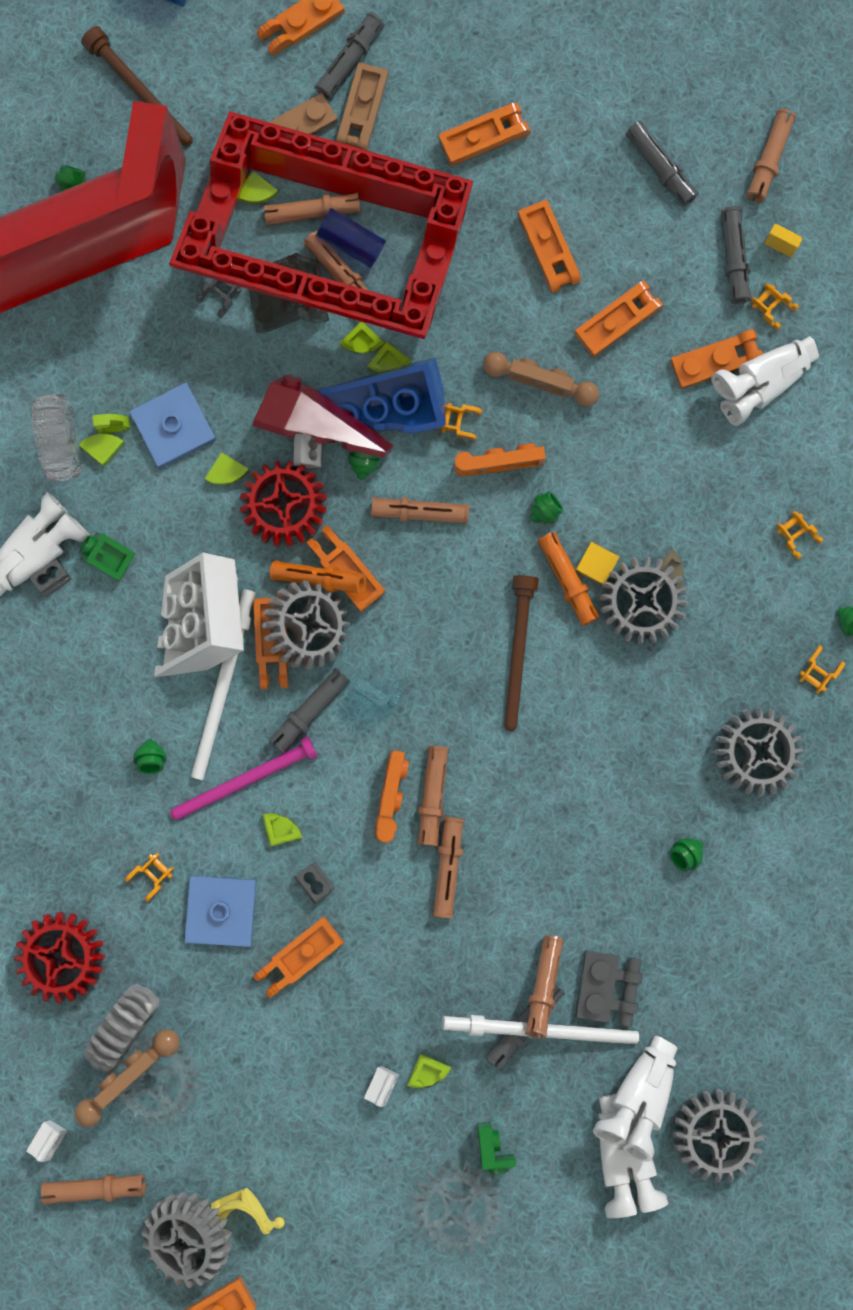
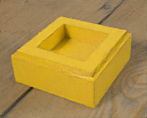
(783, 240)
(597, 563)

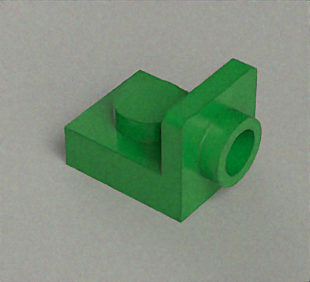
(106, 555)
(489, 1143)

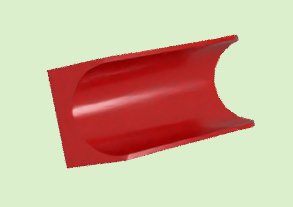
(99, 219)

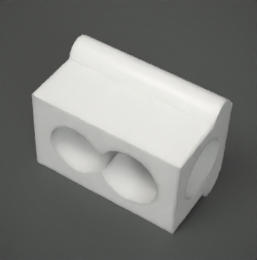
(306, 451)
(381, 1086)
(46, 1141)

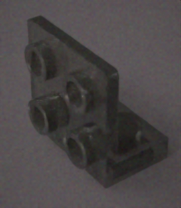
(275, 312)

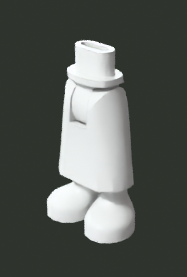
(763, 378)
(33, 547)
(642, 1100)
(621, 1168)

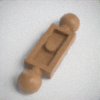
(553, 381)
(89, 1111)

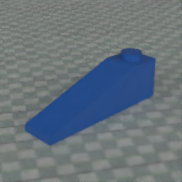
(395, 399)

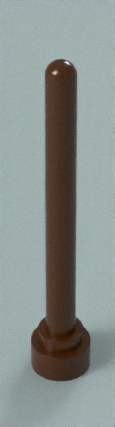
(97, 43)
(524, 590)

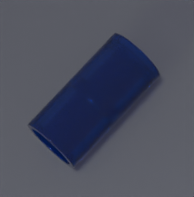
(350, 238)

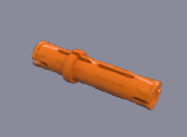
(330, 578)
(572, 586)

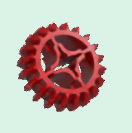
(268, 505)
(53, 972)

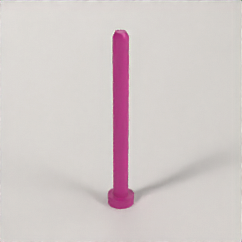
(245, 779)

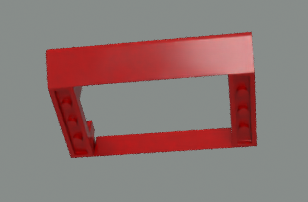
(336, 168)

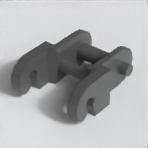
(213, 288)

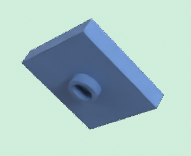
(172, 425)
(220, 911)

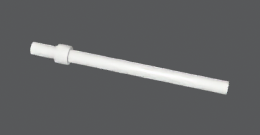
(220, 694)
(477, 1025)

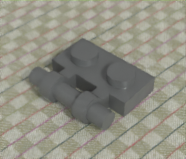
(598, 986)

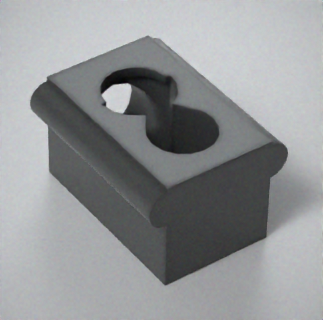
(52, 584)
(319, 876)

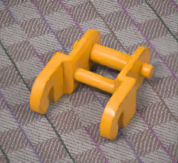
(770, 290)
(460, 411)
(797, 518)
(819, 685)
(155, 861)

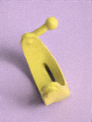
(247, 1202)

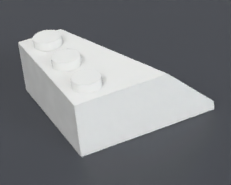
(201, 616)

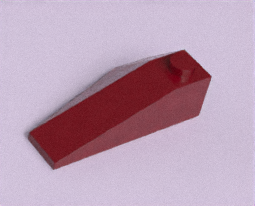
(302, 409)

